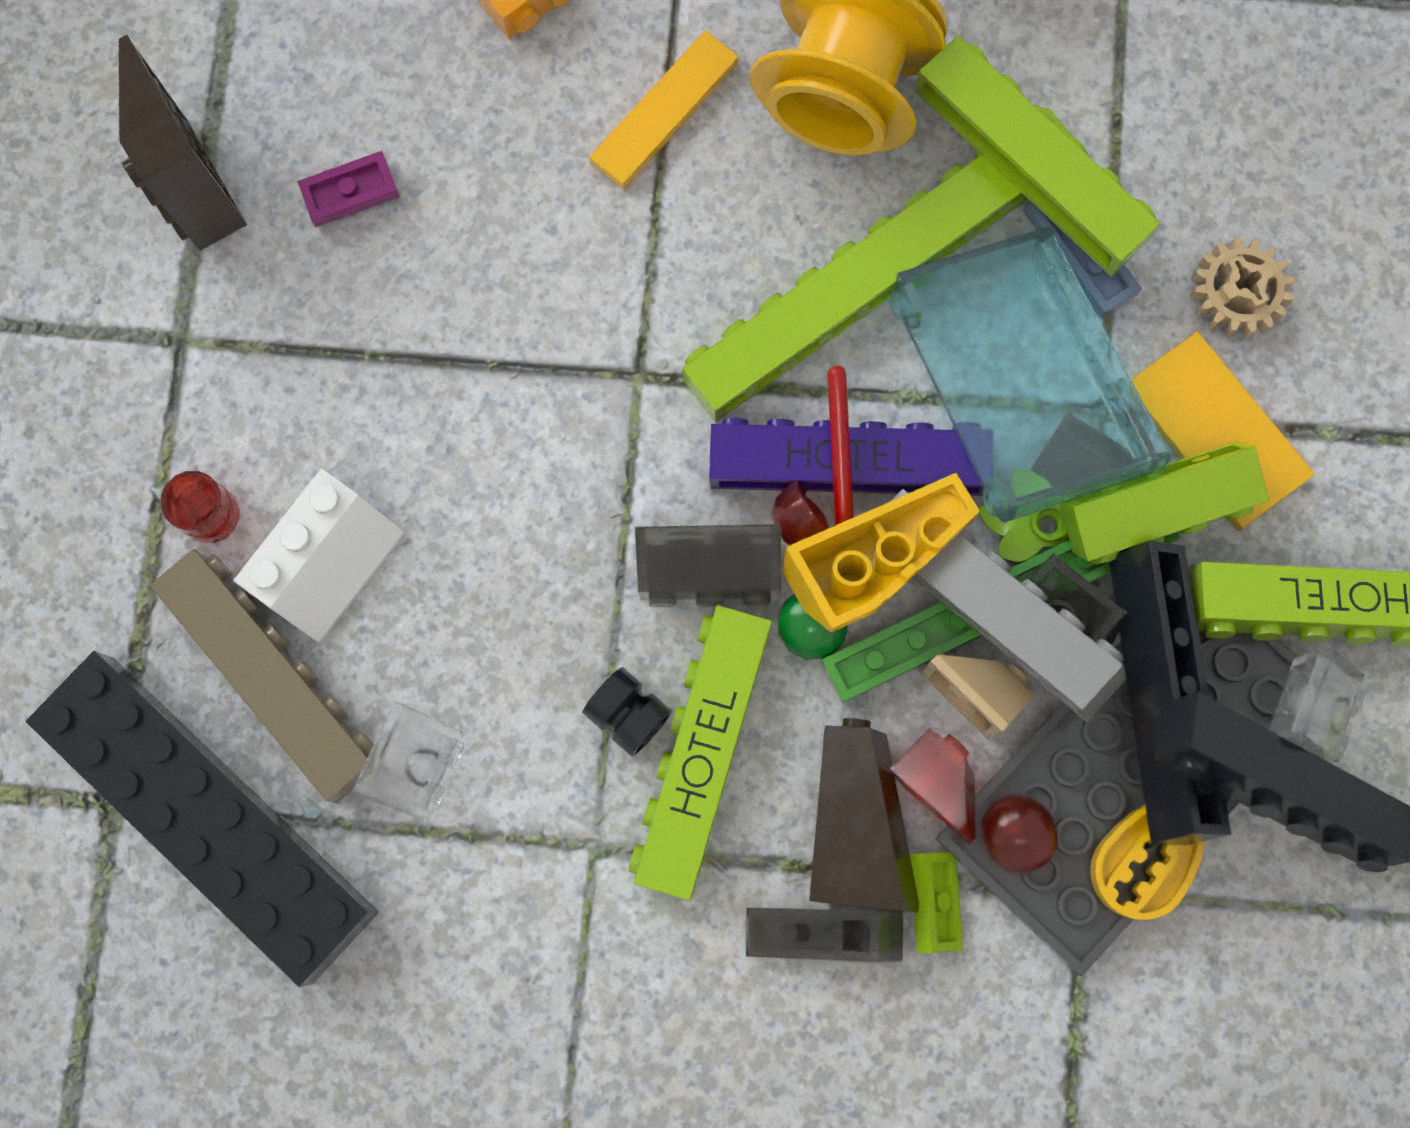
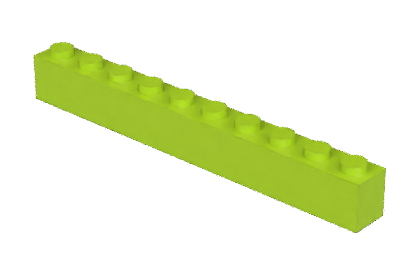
(849, 286)

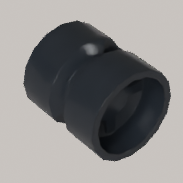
(627, 711)

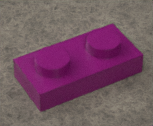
(348, 189)

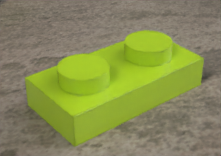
(939, 915)

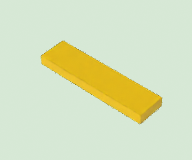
(664, 109)

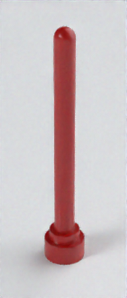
(840, 444)

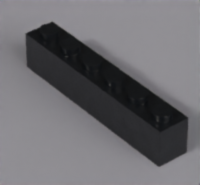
(1161, 665)
(1283, 782)

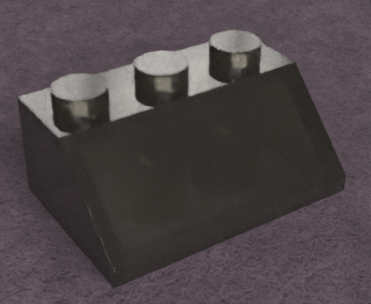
(708, 564)

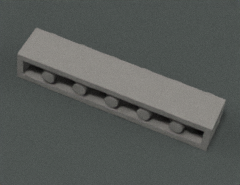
(1023, 625)

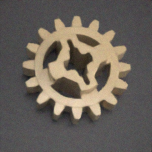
(1245, 307)

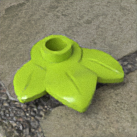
(1023, 536)

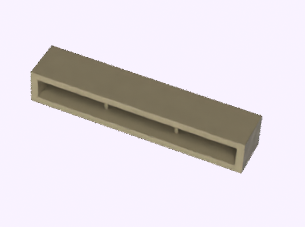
(264, 674)

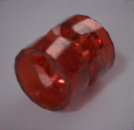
(192, 499)

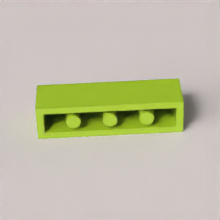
(1172, 500)

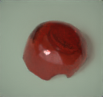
(797, 514)
(1019, 833)

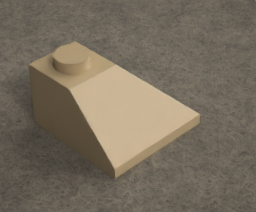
(981, 690)

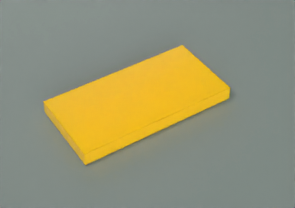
(1204, 406)

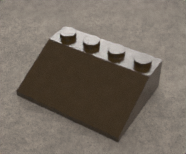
(169, 157)

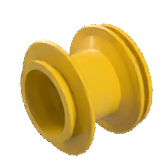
(845, 70)

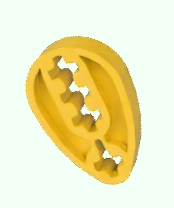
(1167, 879)

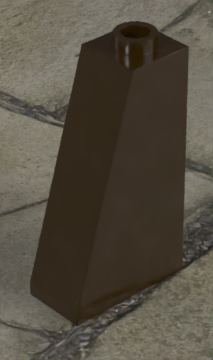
(860, 828)

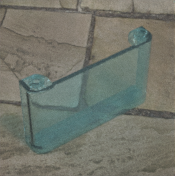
(1027, 375)

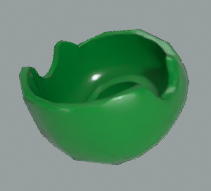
(804, 634)

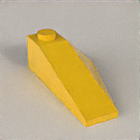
(870, 557)

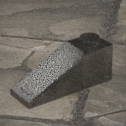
(825, 934)

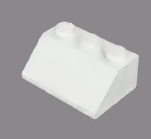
(320, 556)

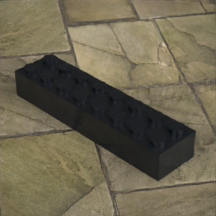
(202, 818)

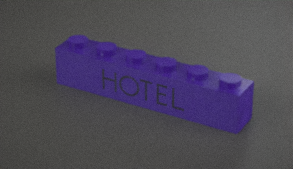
(881, 457)

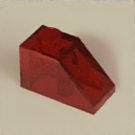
(941, 780)

